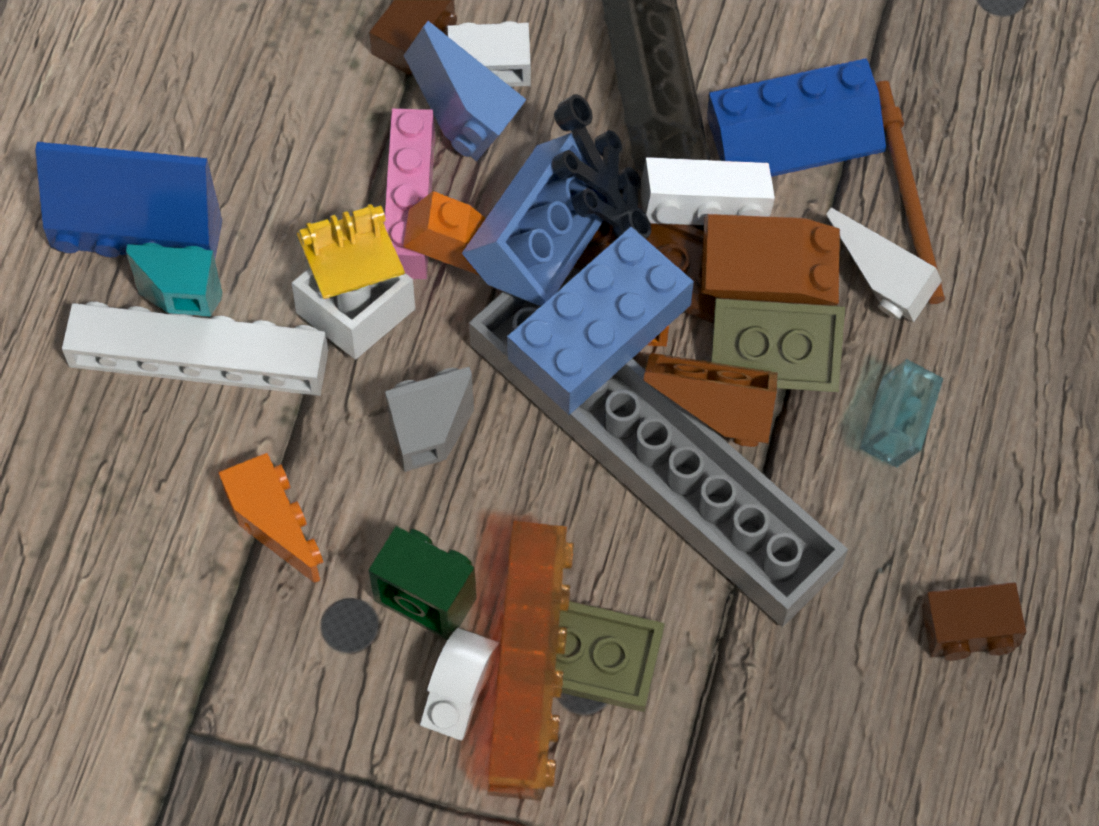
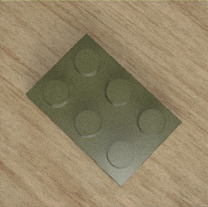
(781, 337)
(608, 655)

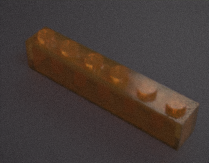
(528, 660)

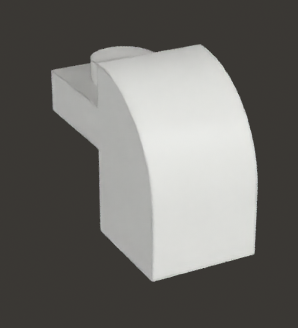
(457, 681)

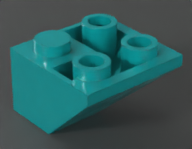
(176, 278)

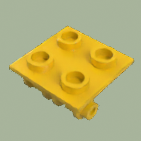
(350, 251)

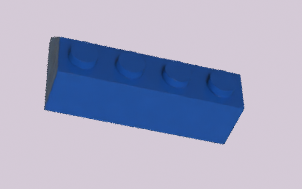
(800, 119)

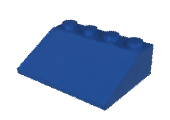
(123, 197)

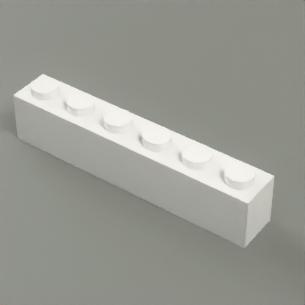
(196, 348)

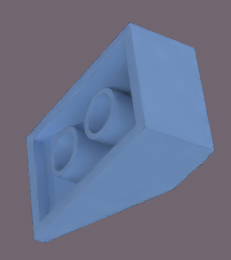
(462, 92)

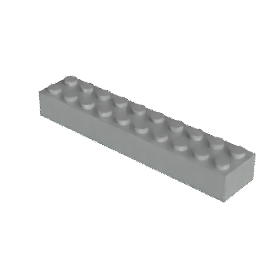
(684, 476)

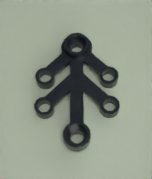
(602, 175)

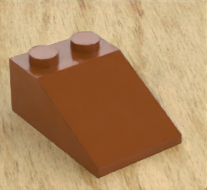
(770, 259)
(725, 397)

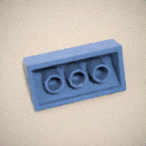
(533, 229)

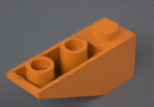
(263, 510)

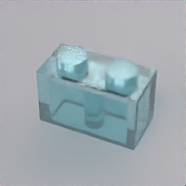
(901, 413)

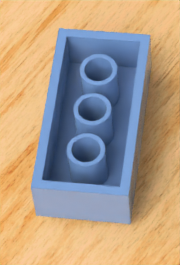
(599, 320)

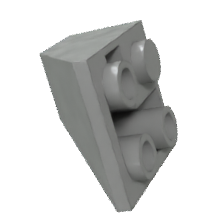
(430, 415)

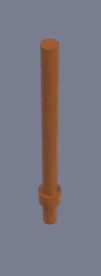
(892, 125)

